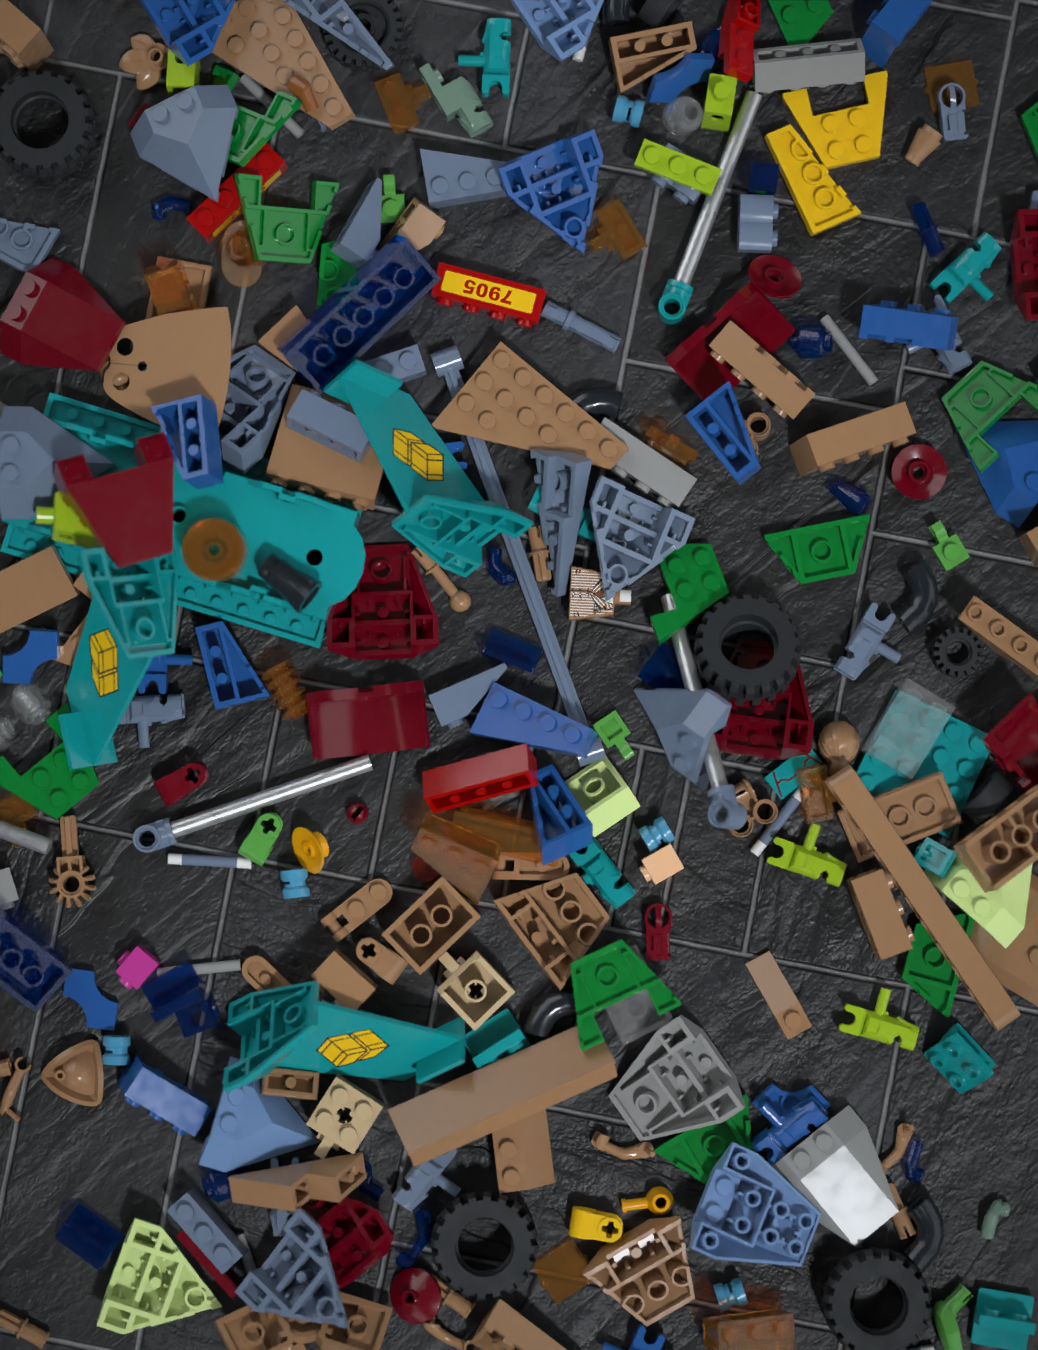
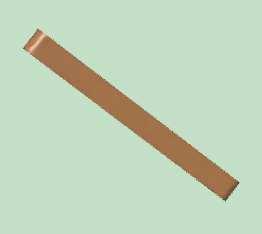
(922, 897)

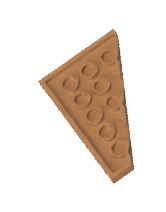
(272, 45)
(522, 409)

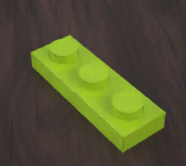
(677, 167)

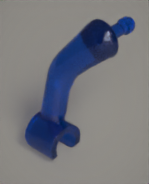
(423, 1224)

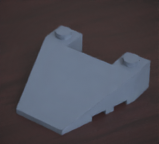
(253, 405)

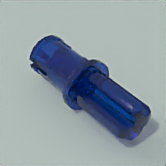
(928, 230)

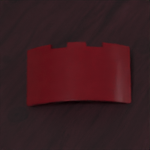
(753, 315)
(368, 720)
(1016, 743)

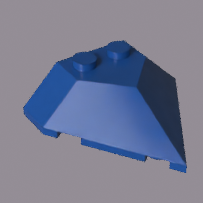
(189, 25)
(557, 184)
(1013, 477)

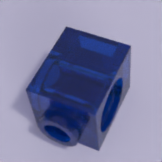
(186, 1021)

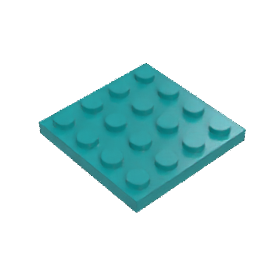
(955, 752)

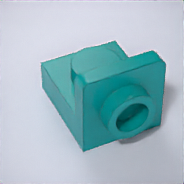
(934, 857)

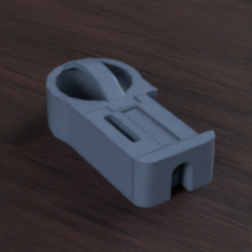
(952, 119)

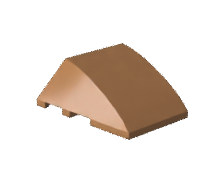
(555, 923)
(645, 1270)

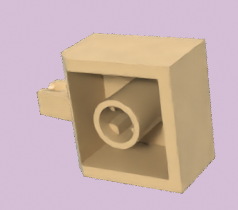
(456, 987)
(338, 1132)

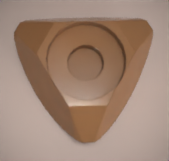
(77, 1074)

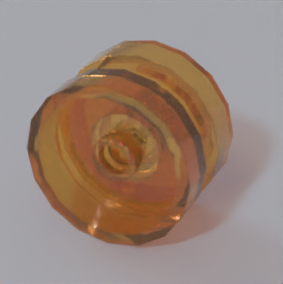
(231, 555)

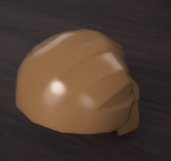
(838, 744)

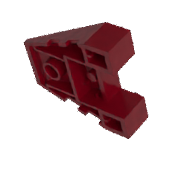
(127, 509)

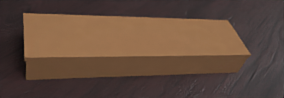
(1003, 843)
(500, 1095)

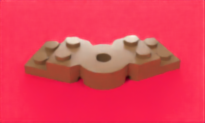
(270, 1331)

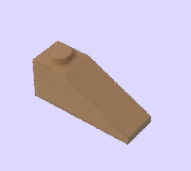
(417, 224)
(778, 995)

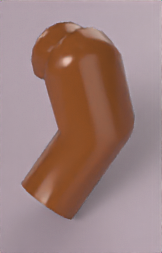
(303, 90)

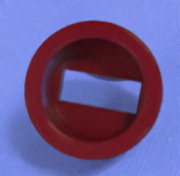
(363, 816)

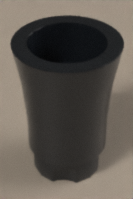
(289, 582)

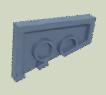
(25, 244)

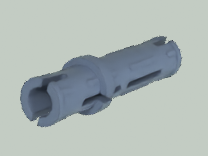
(580, 326)

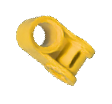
(589, 1223)

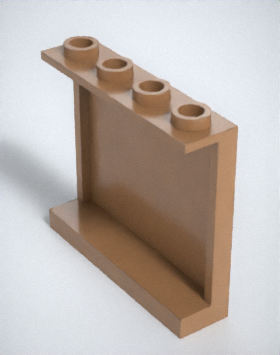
(319, 471)

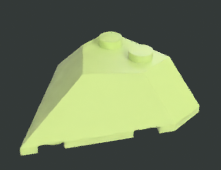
(998, 912)
(151, 1283)

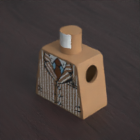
(588, 596)

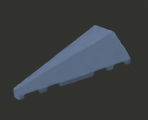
(341, 22)
(563, 489)

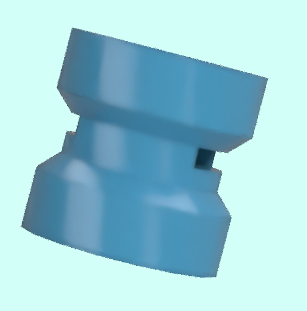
(622, 108)
(656, 834)
(295, 883)
(116, 1050)
(730, 1294)

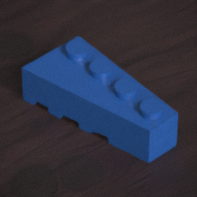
(519, 721)

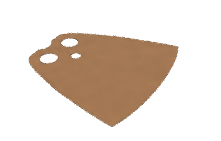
(184, 358)

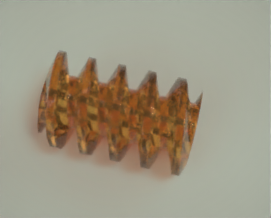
(286, 691)

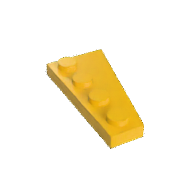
(812, 189)

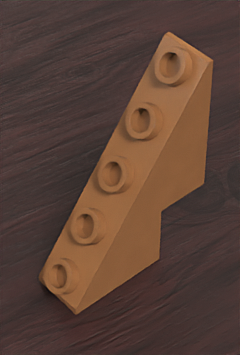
(1002, 636)
(295, 1184)

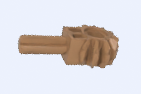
(71, 865)

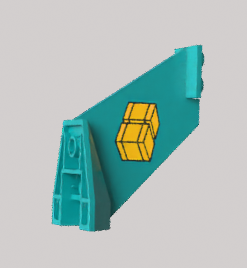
(440, 502)
(124, 629)
(299, 1032)

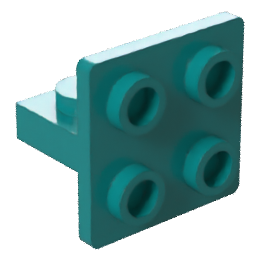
(496, 1039)
(960, 1059)
(1002, 1319)

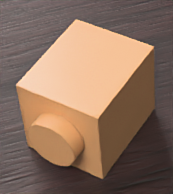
(660, 864)

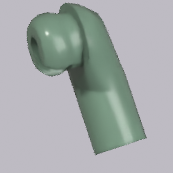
(991, 1218)

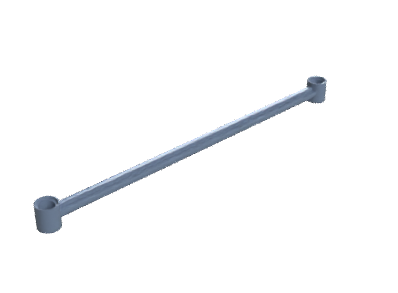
(447, 364)

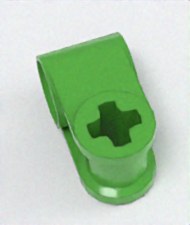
(260, 842)

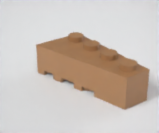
(761, 369)
(852, 438)
(508, 1330)

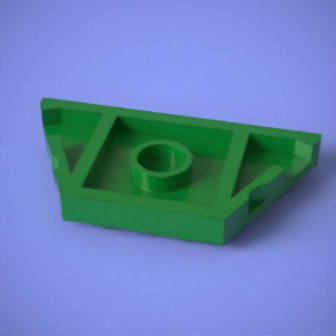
(799, 18)
(820, 549)
(928, 969)
(701, 1148)

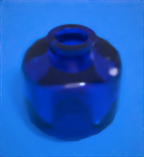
(812, 342)
(217, 1184)

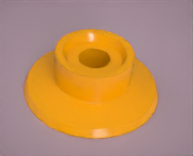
(310, 849)

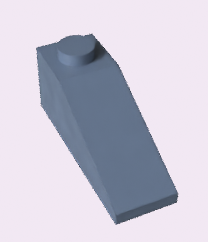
(362, 230)
(461, 698)

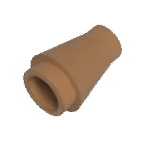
(923, 144)

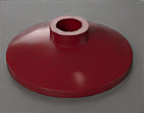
(774, 276)
(930, 463)
(425, 1293)

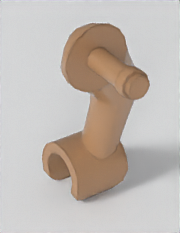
(11, 1091)
(903, 1137)
(637, 1151)
(445, 1336)

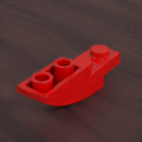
(737, 37)

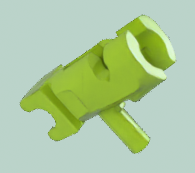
(807, 860)
(880, 1026)

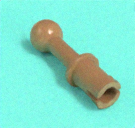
(459, 599)

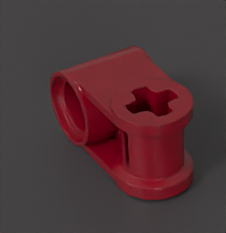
(177, 783)

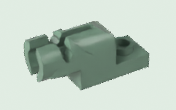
(457, 99)

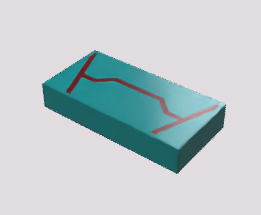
(784, 777)

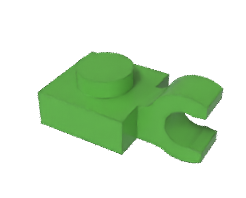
(391, 203)
(949, 549)
(613, 732)

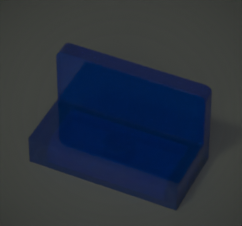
(512, 651)
(663, 669)
(173, 990)
(89, 1236)

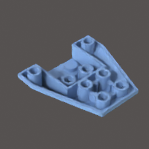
(752, 1213)

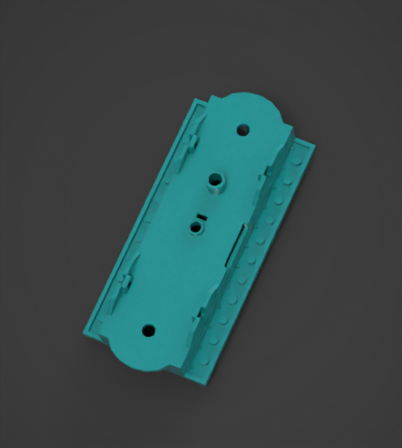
(244, 501)

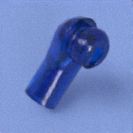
(911, 1161)

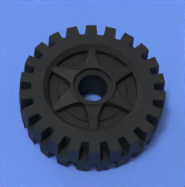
(386, 30)

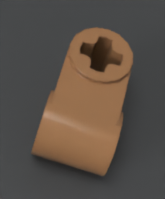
(385, 962)

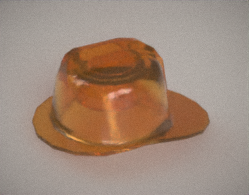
(238, 257)

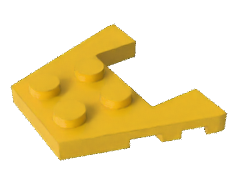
(845, 134)

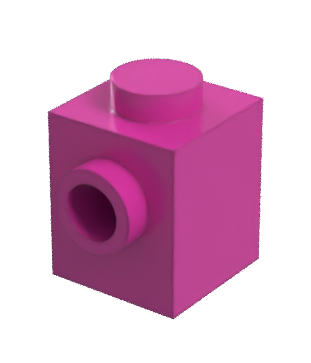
(136, 967)

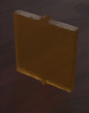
(959, 73)
(562, 1271)

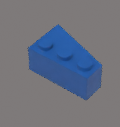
(890, 27)
(193, 438)
(227, 669)

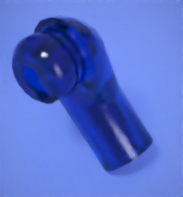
(169, 203)
(498, 570)
(368, 1187)

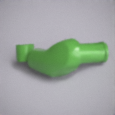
(946, 1320)

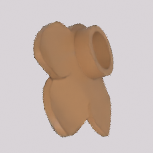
(141, 60)

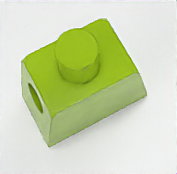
(180, 76)
(719, 101)
(65, 524)

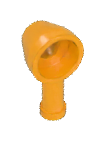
(649, 1201)

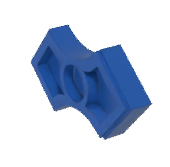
(669, 84)
(21, 665)
(99, 1009)
(784, 1101)

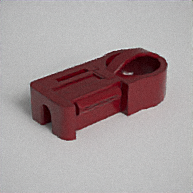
(657, 937)

